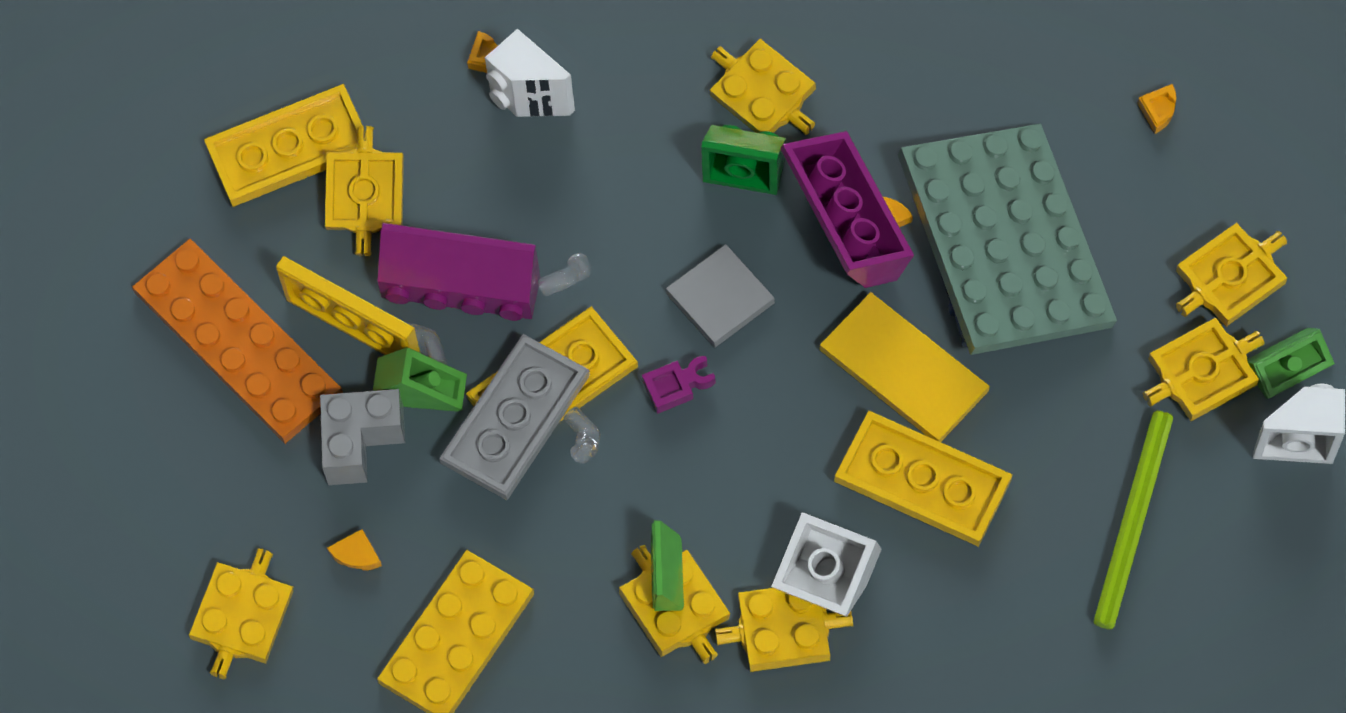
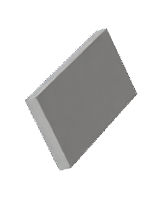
(514, 417)

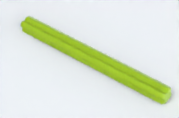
(1133, 520)

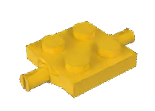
(763, 89)
(363, 190)
(1231, 274)
(1203, 369)
(241, 613)
(681, 628)
(781, 630)

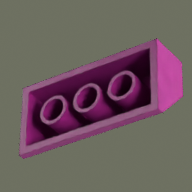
(849, 208)
(458, 272)

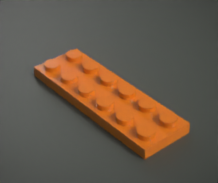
(236, 340)

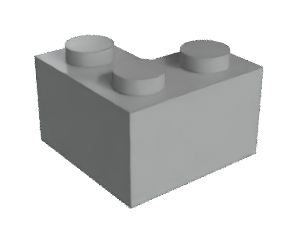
(353, 423)

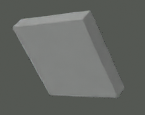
(720, 295)

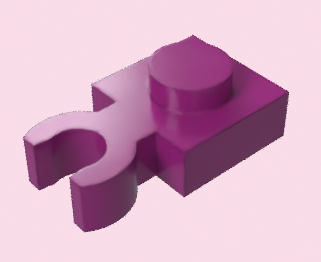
(672, 385)

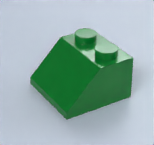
(742, 159)

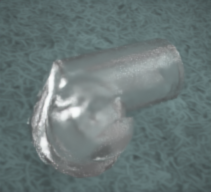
(577, 271)
(429, 343)
(587, 435)

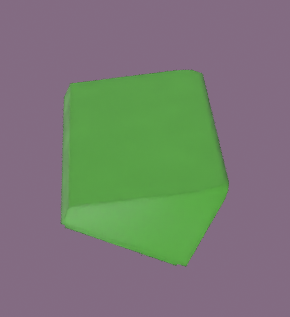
(1291, 361)
(666, 568)

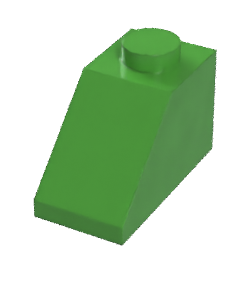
(421, 380)

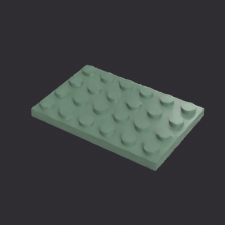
(1006, 238)

